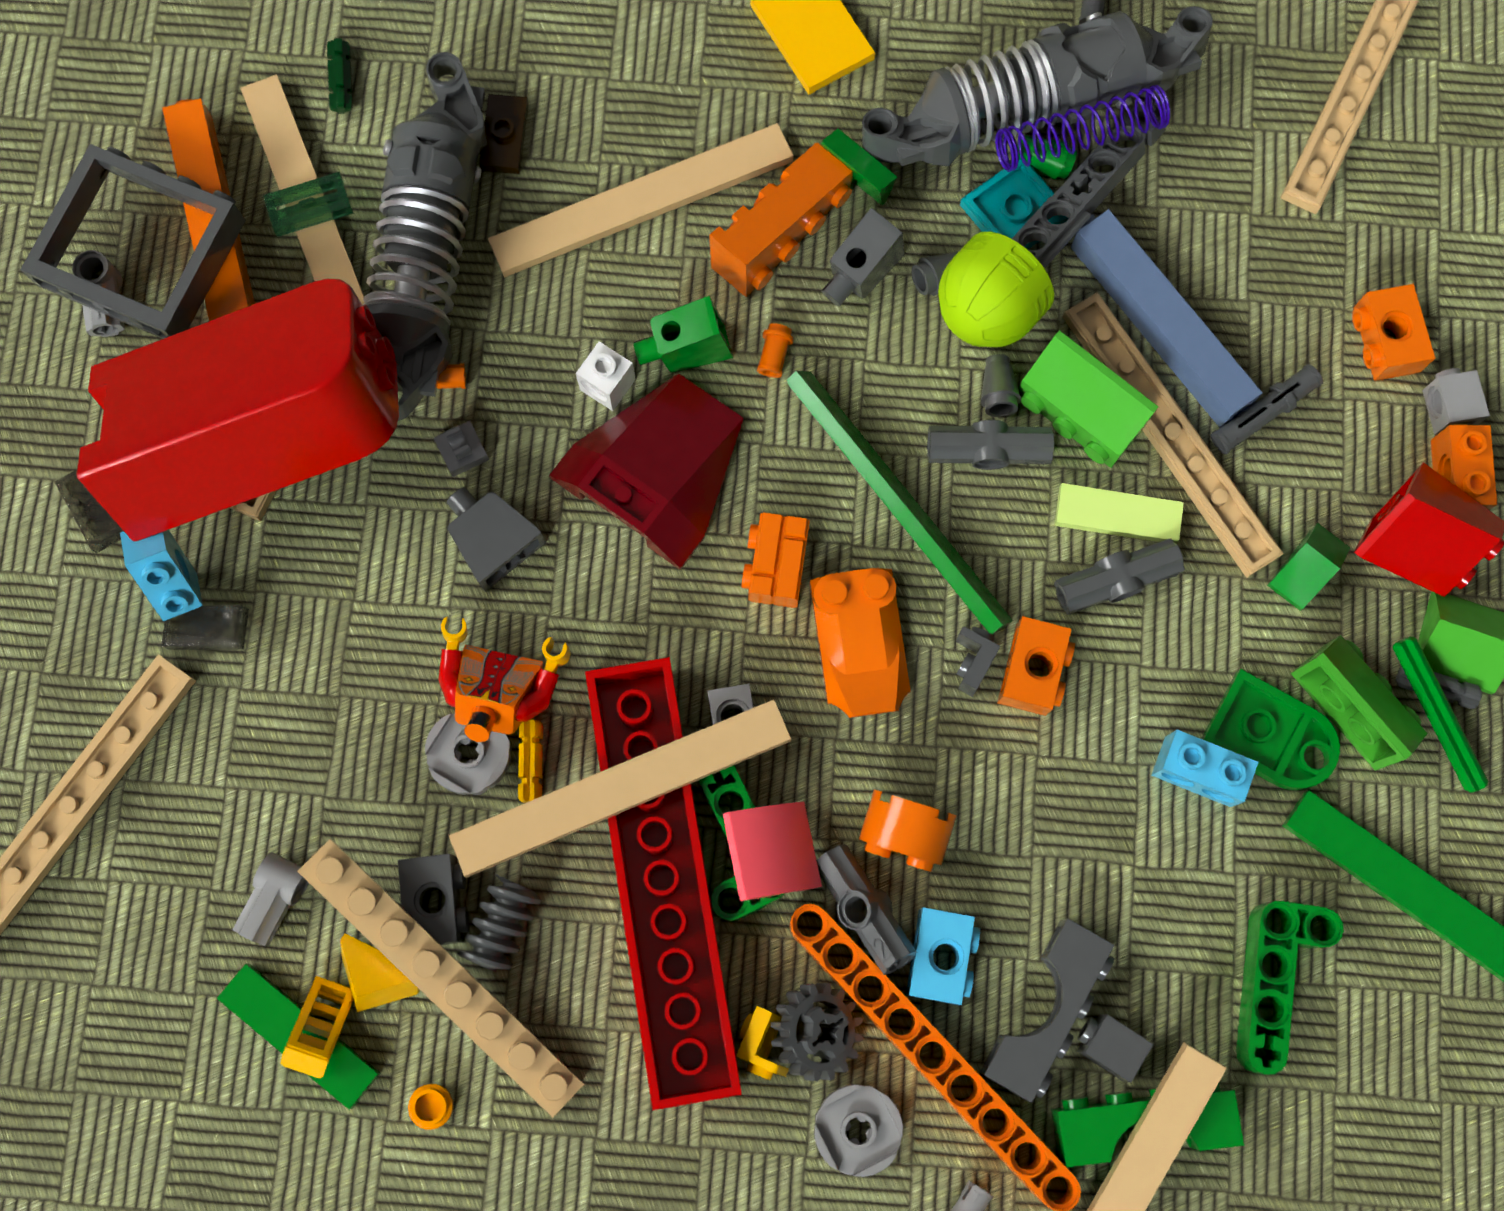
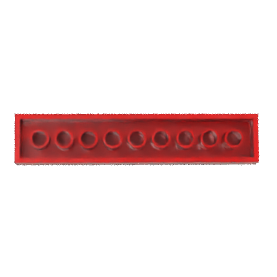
(664, 897)

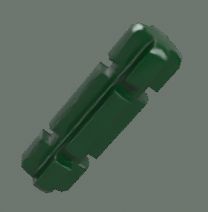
(339, 76)

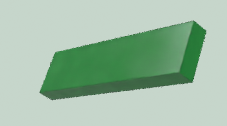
(274, 1016)

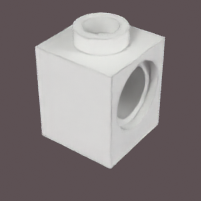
(605, 376)

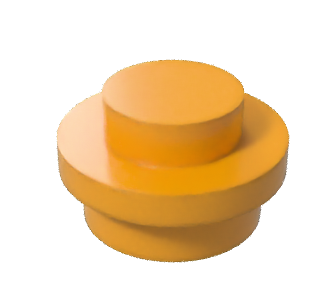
(430, 1106)

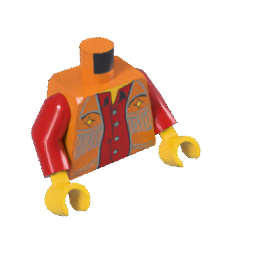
(494, 687)

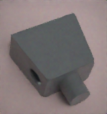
(873, 246)
(491, 535)

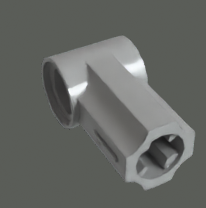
(85, 266)
(275, 889)

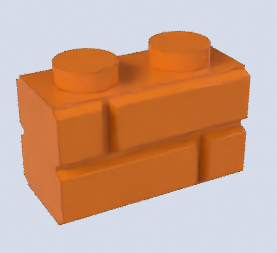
(777, 559)

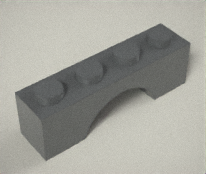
(1075, 962)

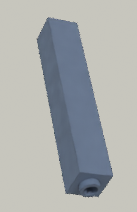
(1164, 318)

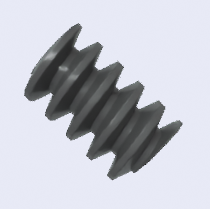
(500, 925)

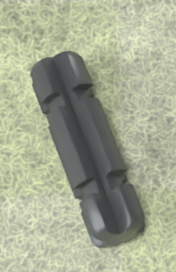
(1465, 694)

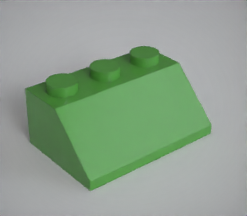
(1085, 400)
(1360, 703)

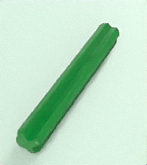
(1440, 714)

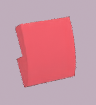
(771, 850)

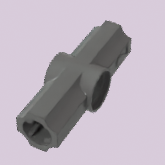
(990, 444)
(1119, 576)
(878, 928)

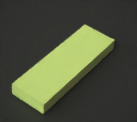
(1118, 513)

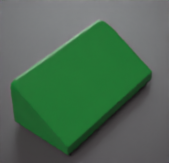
(867, 171)

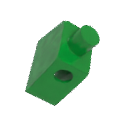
(686, 337)

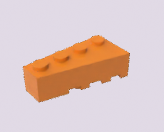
(779, 219)

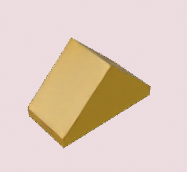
(372, 976)

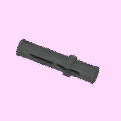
(1280, 399)

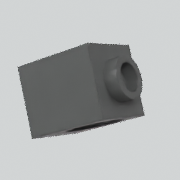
(1113, 1046)

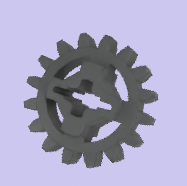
(817, 1031)

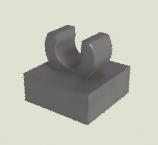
(461, 448)

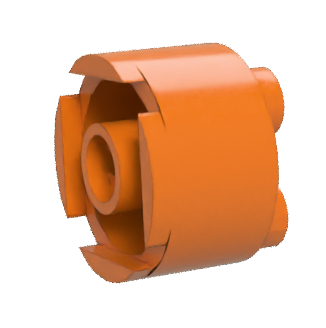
(906, 829)

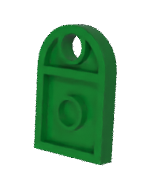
(1273, 731)

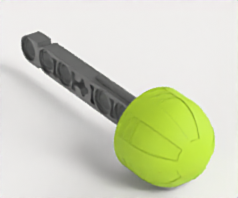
(998, 286)

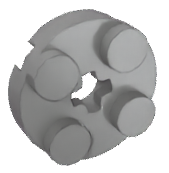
(468, 777)
(882, 1138)

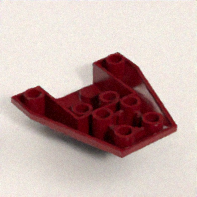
(658, 466)

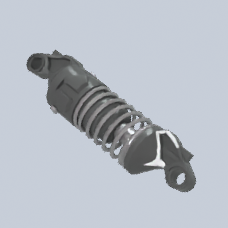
(424, 207)

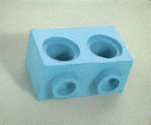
(1204, 768)

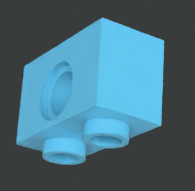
(162, 573)
(924, 977)

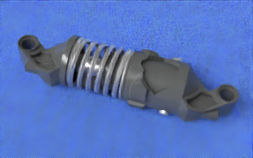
(1046, 77)

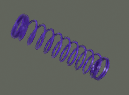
(1001, 144)

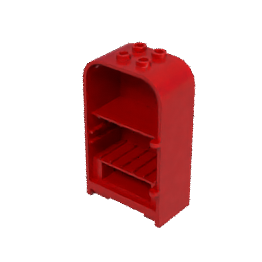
(239, 408)

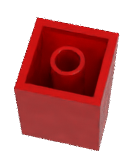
(1431, 533)

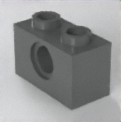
(418, 879)

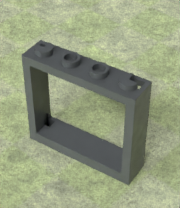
(73, 206)

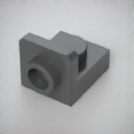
(975, 667)

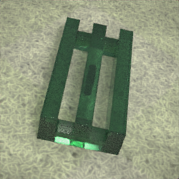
(311, 210)

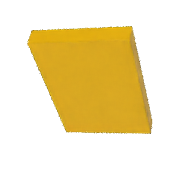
(815, 38)

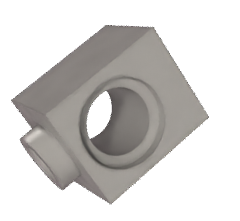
(1455, 399)
(728, 699)

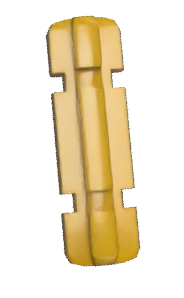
(530, 760)

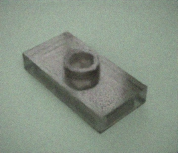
(92, 519)
(207, 629)

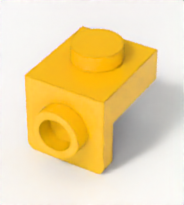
(757, 1044)

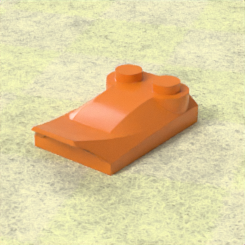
(860, 641)

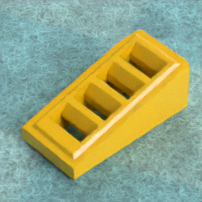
(310, 1053)

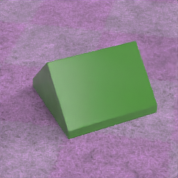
(1464, 641)

